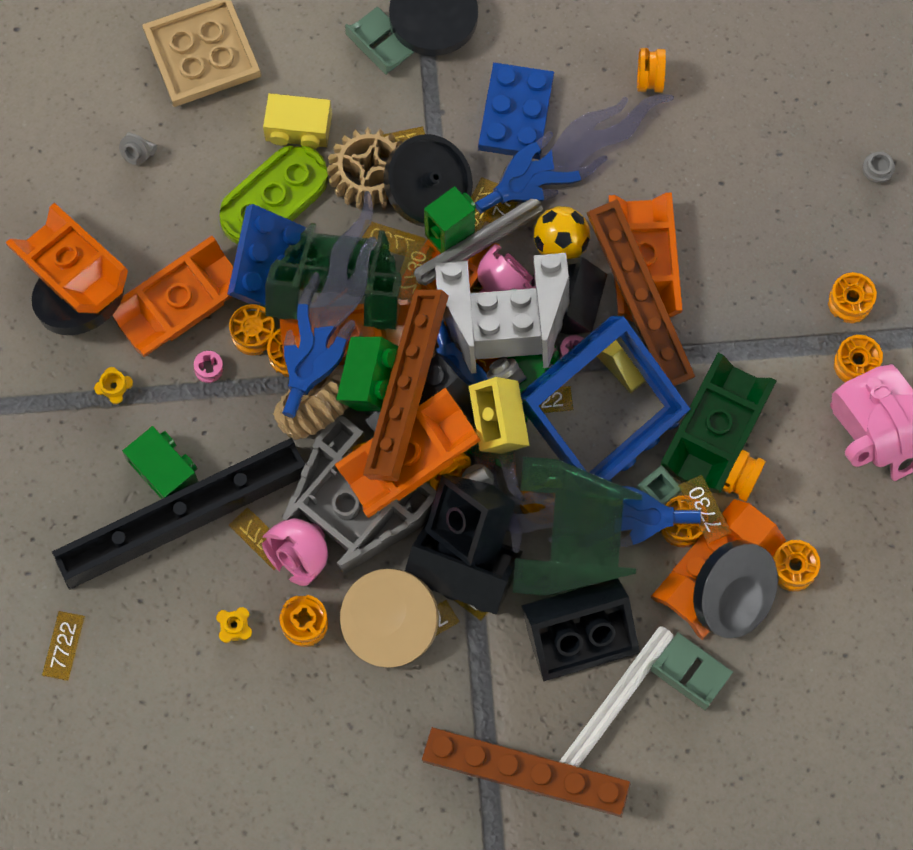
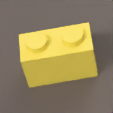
(297, 120)
(499, 415)

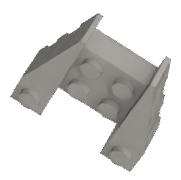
(506, 320)
(333, 506)

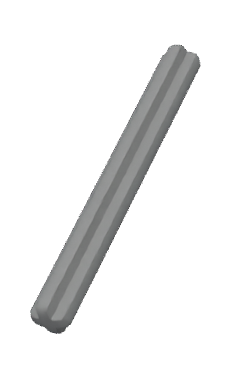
(481, 239)

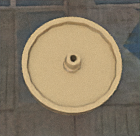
(389, 618)

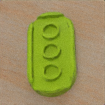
(282, 185)

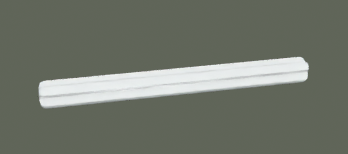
(617, 697)

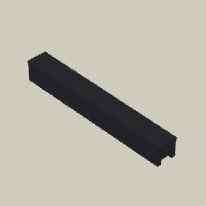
(179, 513)

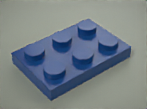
(515, 108)
(260, 243)

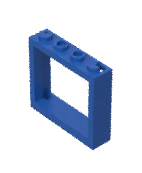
(646, 436)

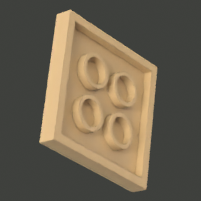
(201, 51)

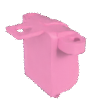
(878, 417)

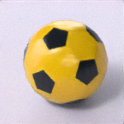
(562, 232)

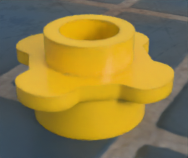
(111, 376)
(240, 632)

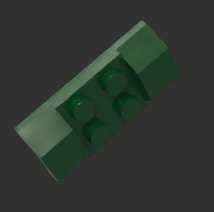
(717, 424)

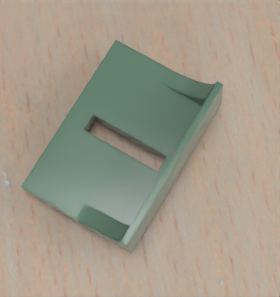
(372, 29)
(676, 662)

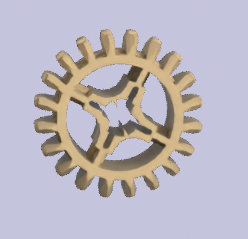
(348, 159)
(315, 410)

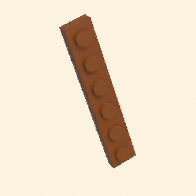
(640, 291)
(406, 385)
(526, 772)

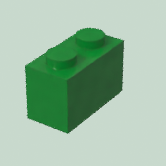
(449, 219)
(366, 373)
(159, 463)

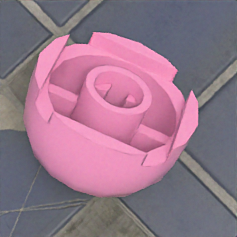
(501, 272)
(298, 548)

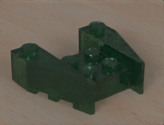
(312, 254)
(584, 529)

